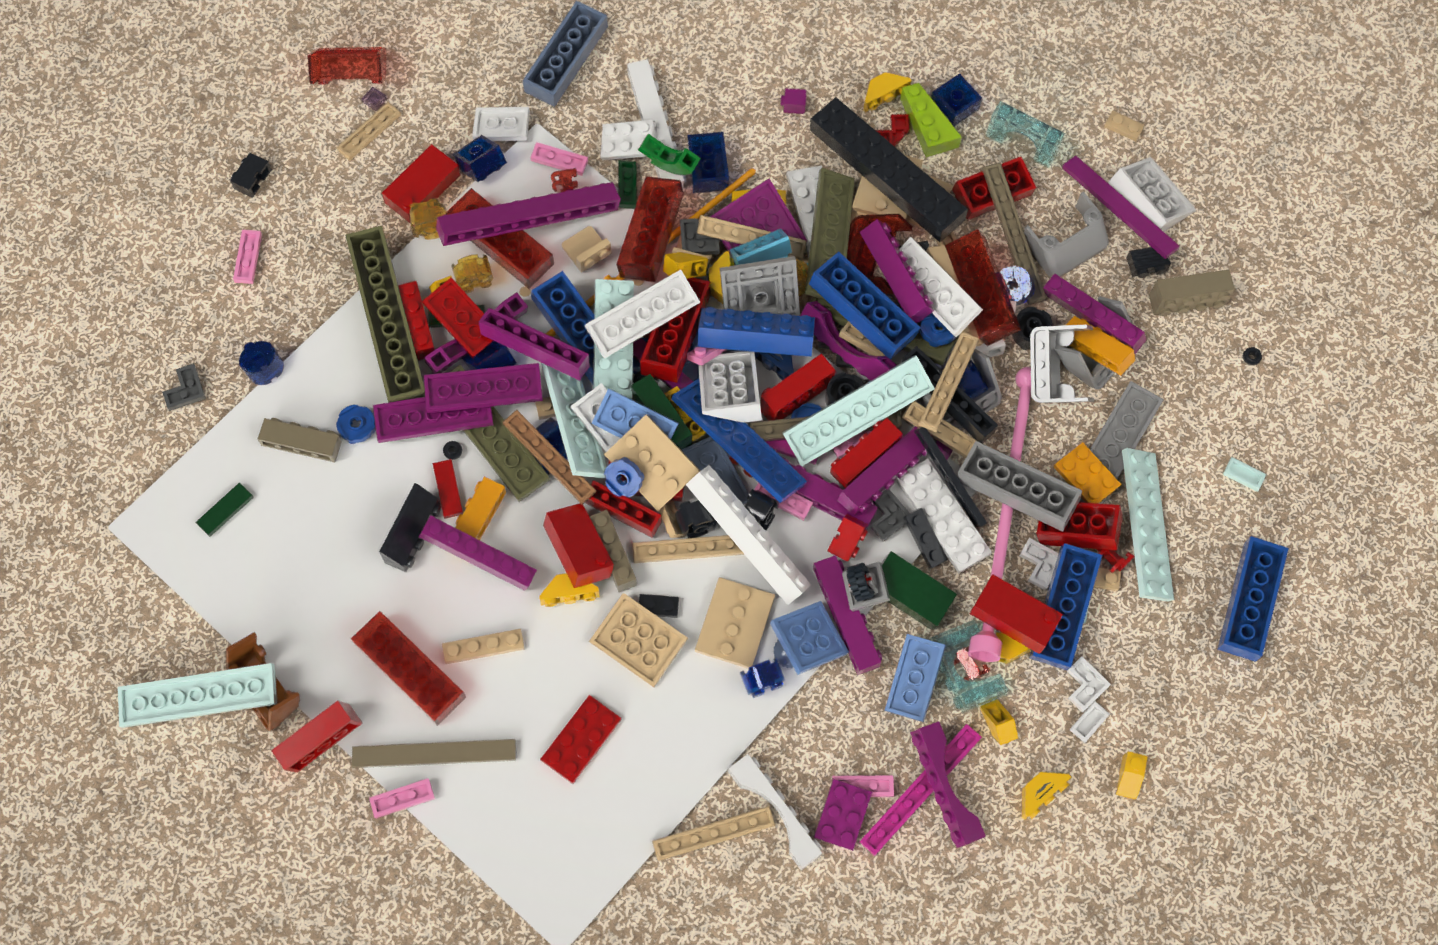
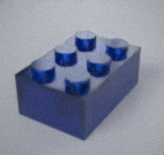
(712, 169)

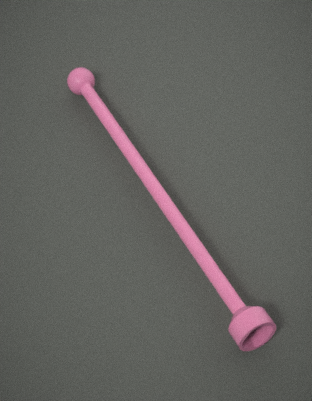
(986, 645)

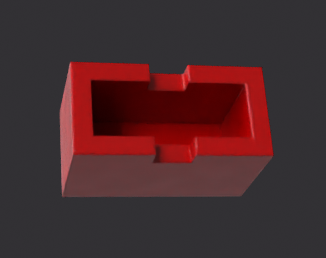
(851, 532)

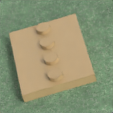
(874, 202)
(659, 459)
(734, 623)
(638, 640)

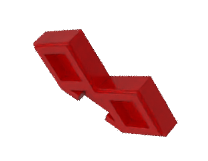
(899, 128)

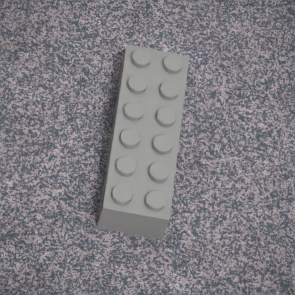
(1019, 486)

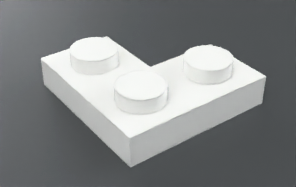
(1043, 558)
(1091, 683)

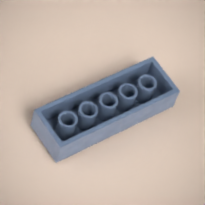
(565, 53)

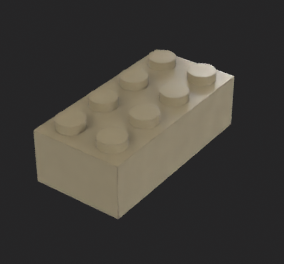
(1191, 292)

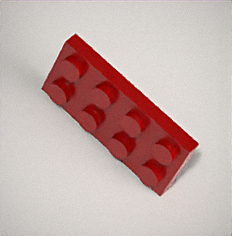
(458, 315)
(580, 739)

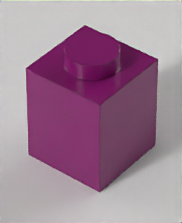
(794, 101)

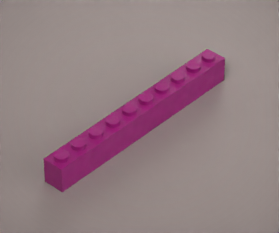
(527, 213)

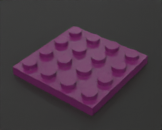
(762, 210)

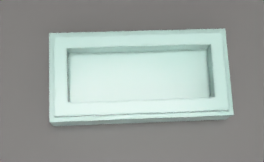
(1244, 474)

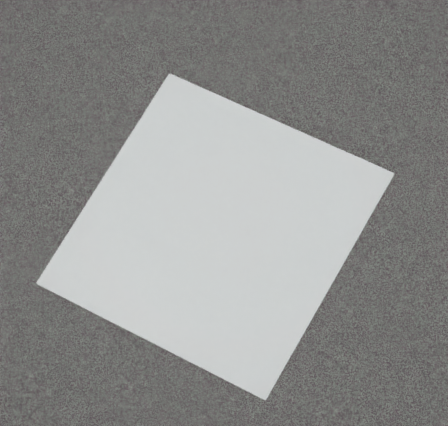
(310, 574)

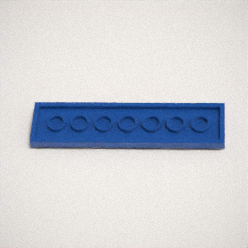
(743, 446)

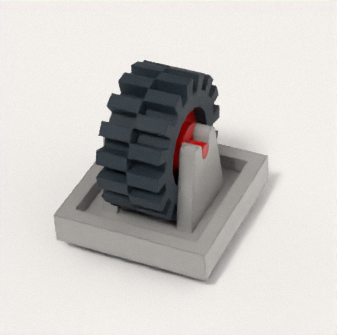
(865, 585)

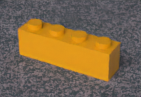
(1102, 347)
(481, 508)

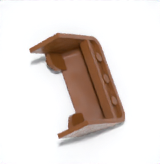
(249, 653)

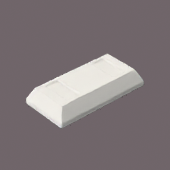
(1089, 721)

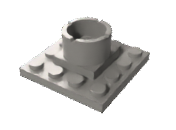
(762, 286)

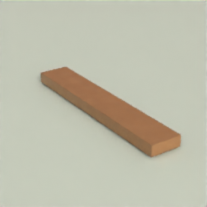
(548, 456)

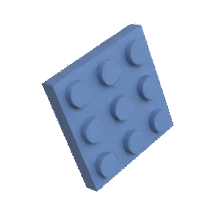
(809, 637)

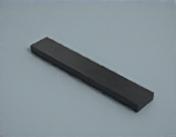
(950, 476)

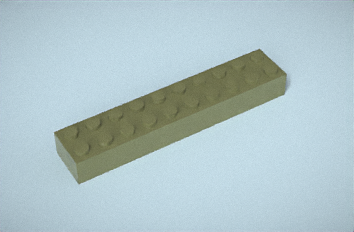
(385, 315)

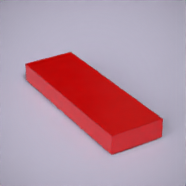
(447, 488)

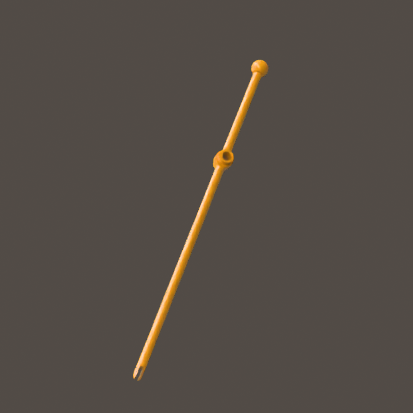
(675, 233)

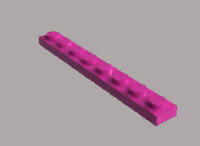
(917, 793)

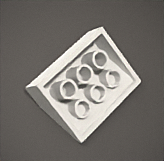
(1152, 193)
(731, 387)

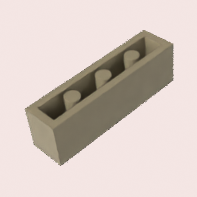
(299, 439)
(622, 571)

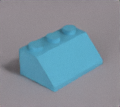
(767, 247)

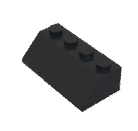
(404, 537)

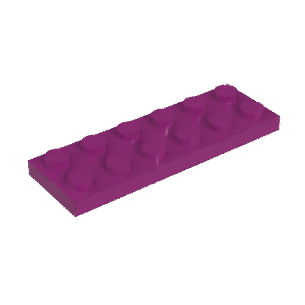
(483, 388)
(410, 420)

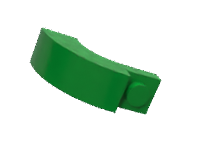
(668, 159)

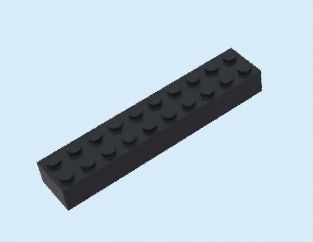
(888, 169)

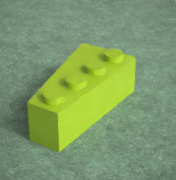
(928, 122)

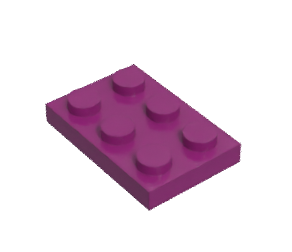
(842, 814)

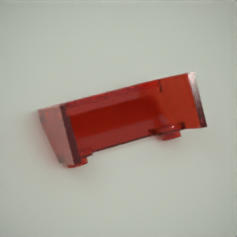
(347, 63)
(858, 251)

